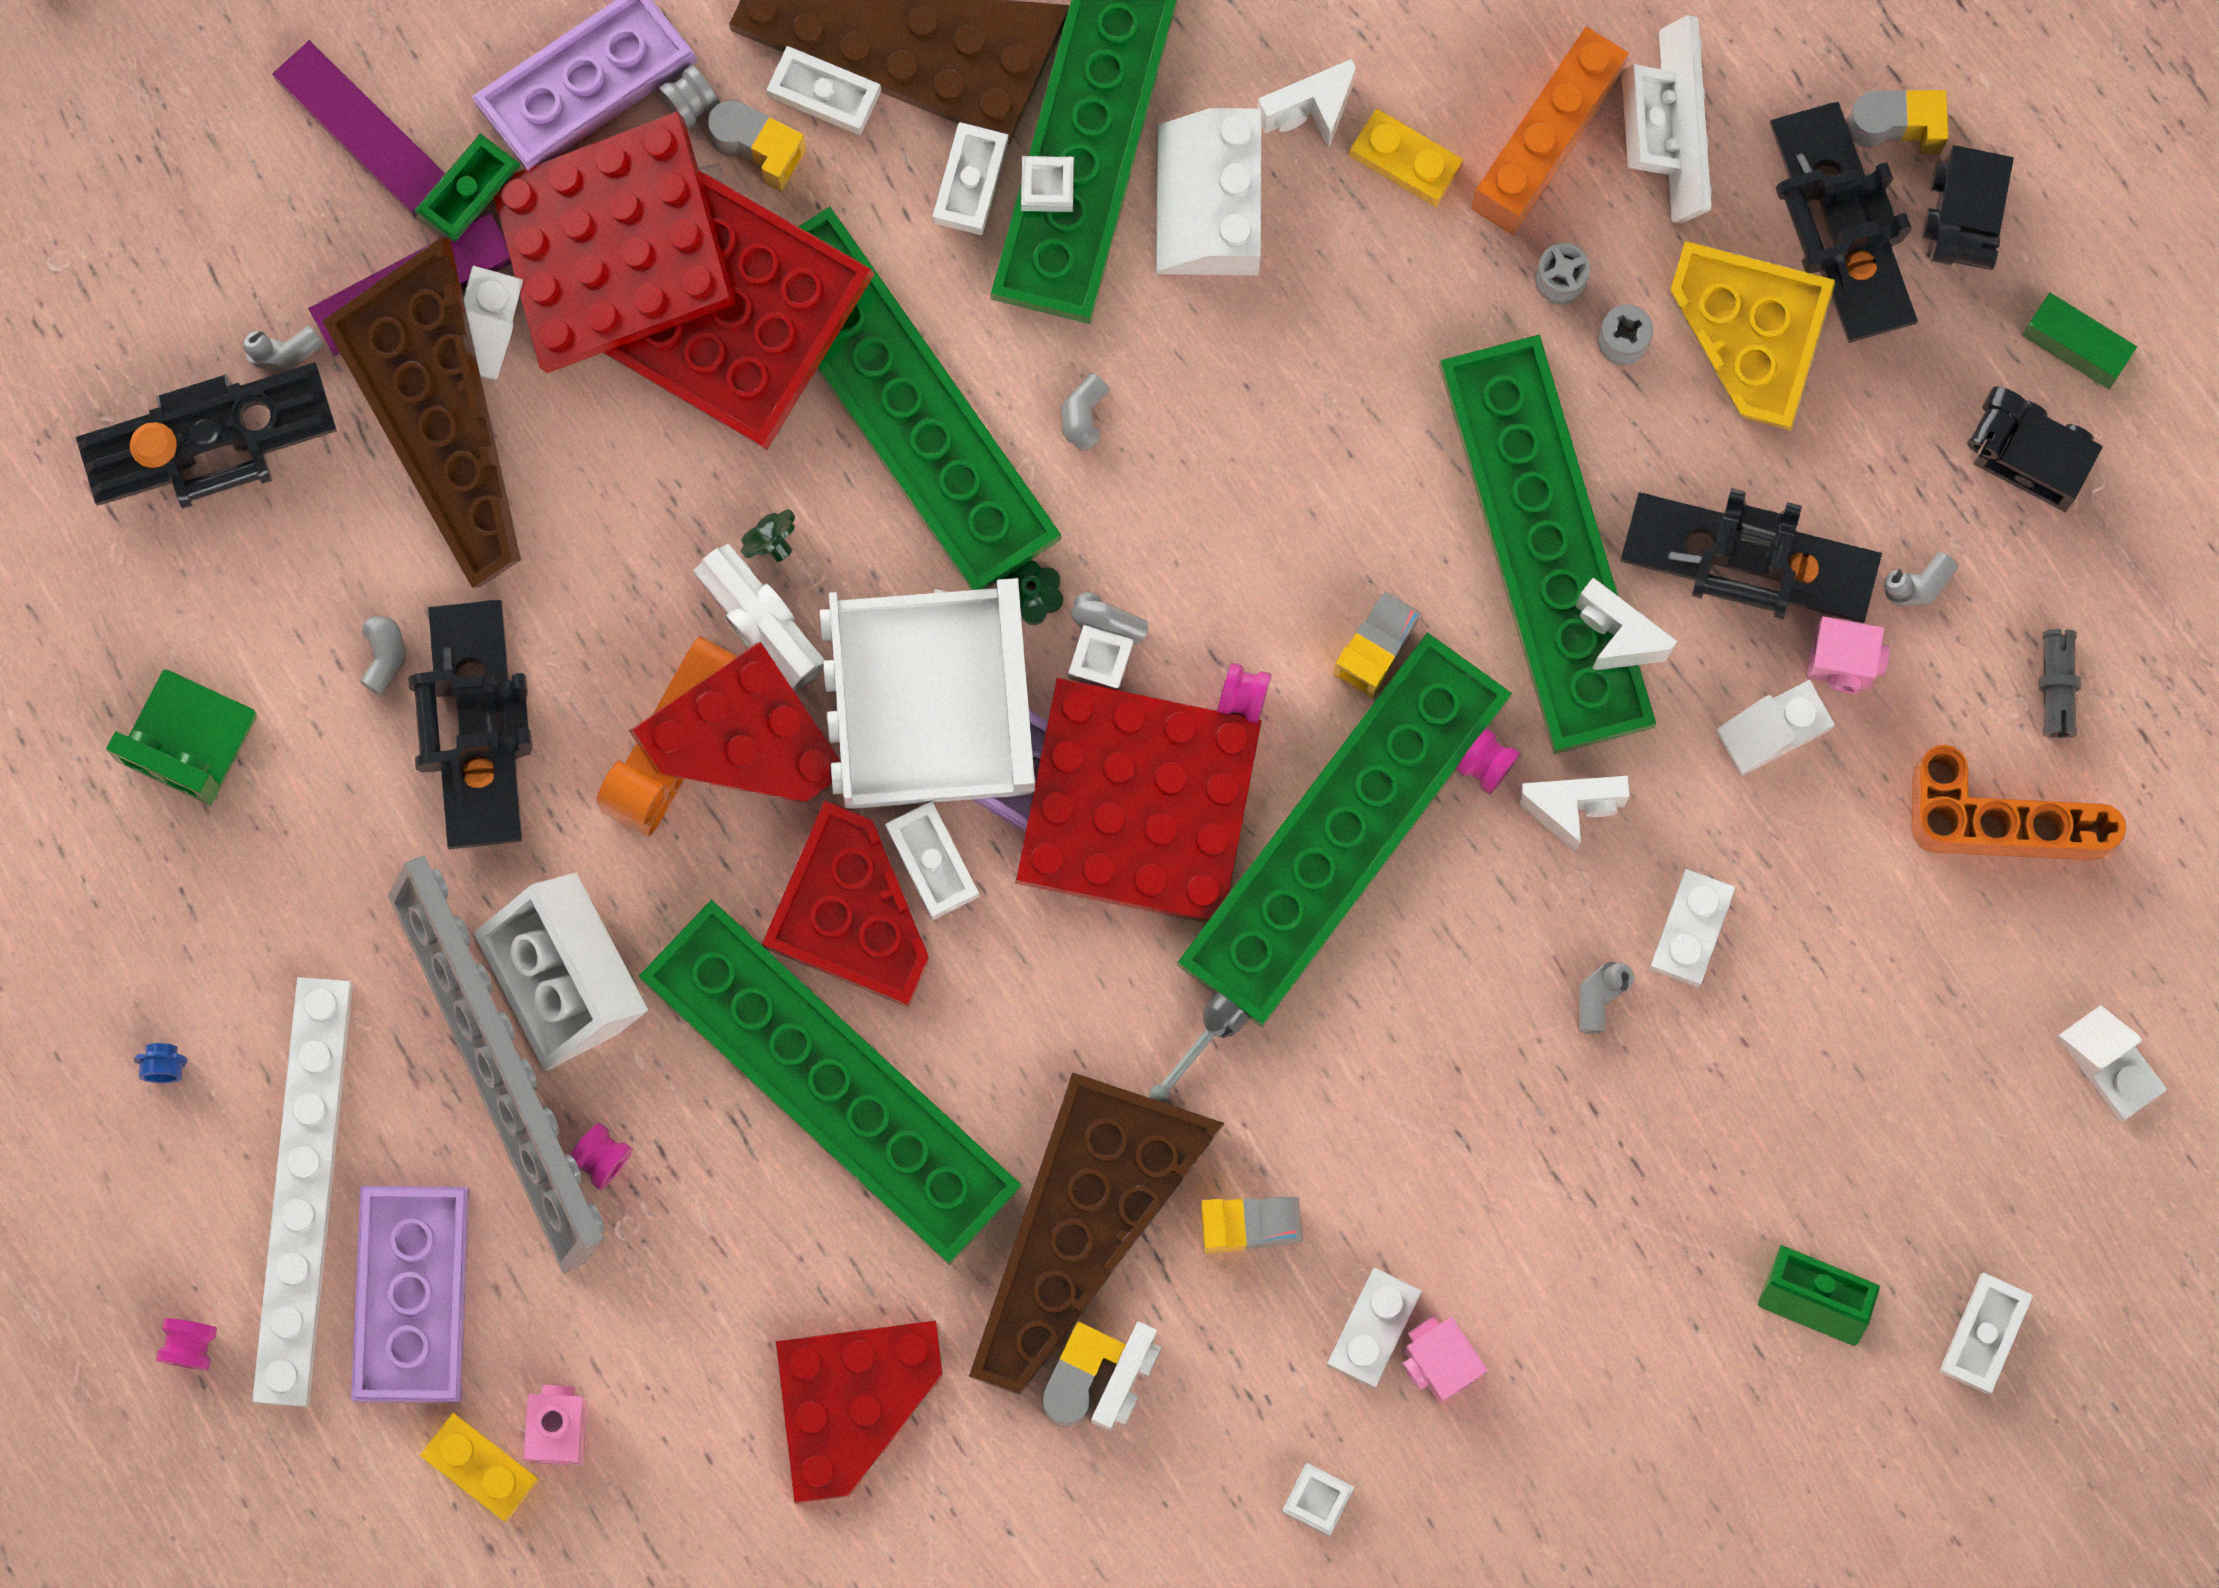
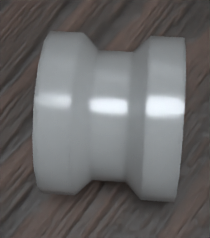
(689, 95)
(1566, 263)
(1620, 344)

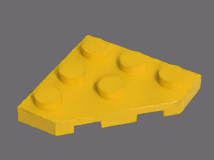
(1754, 326)

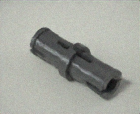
(2059, 683)

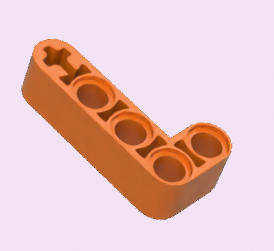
(633, 789)
(2014, 814)

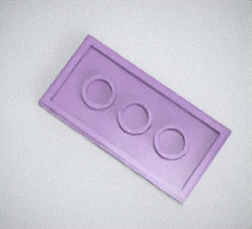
(584, 80)
(410, 1294)

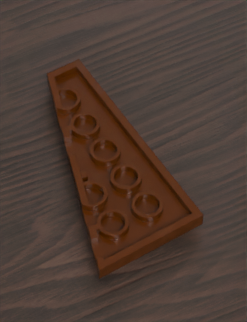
(944, 56)
(422, 379)
(1095, 1194)

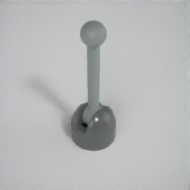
(1221, 1020)

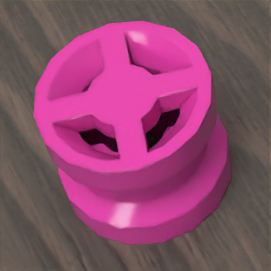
(1244, 693)
(1488, 761)
(601, 1155)
(186, 1344)

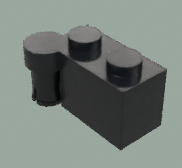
(1968, 207)
(2032, 448)

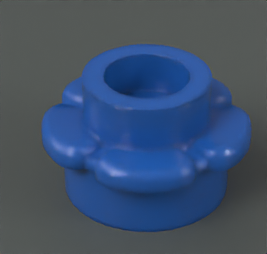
(160, 1063)

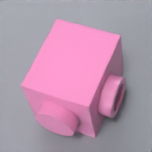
(1847, 655)
(1441, 1359)
(555, 1426)

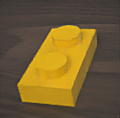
(1406, 157)
(479, 1467)

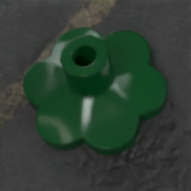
(770, 536)
(1045, 596)

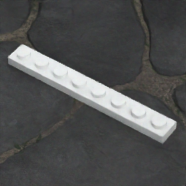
(302, 1193)

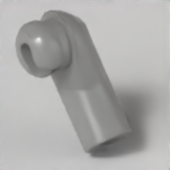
(278, 354)
(1077, 412)
(1920, 588)
(1092, 612)
(387, 650)
(1598, 991)

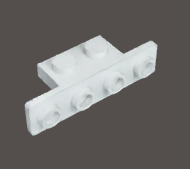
(1668, 119)

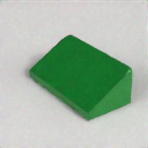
(466, 188)
(2079, 340)
(1819, 1296)

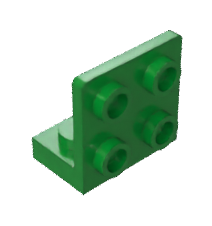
(185, 737)

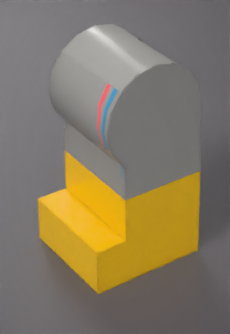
(1901, 117)
(759, 138)
(1376, 644)
(1250, 1223)
(1067, 1392)

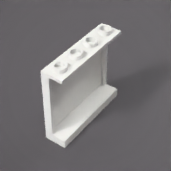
(929, 697)

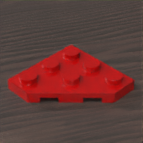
(740, 733)
(849, 910)
(850, 1400)

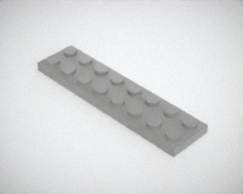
(496, 1069)

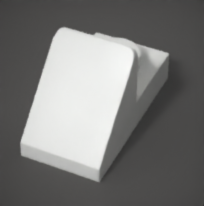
(1320, 95)
(490, 312)
(1635, 636)
(1774, 727)
(1558, 802)
(2111, 1062)

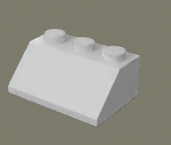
(1209, 193)
(560, 970)

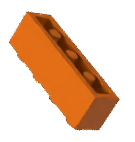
(1549, 130)

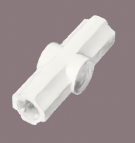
(759, 615)

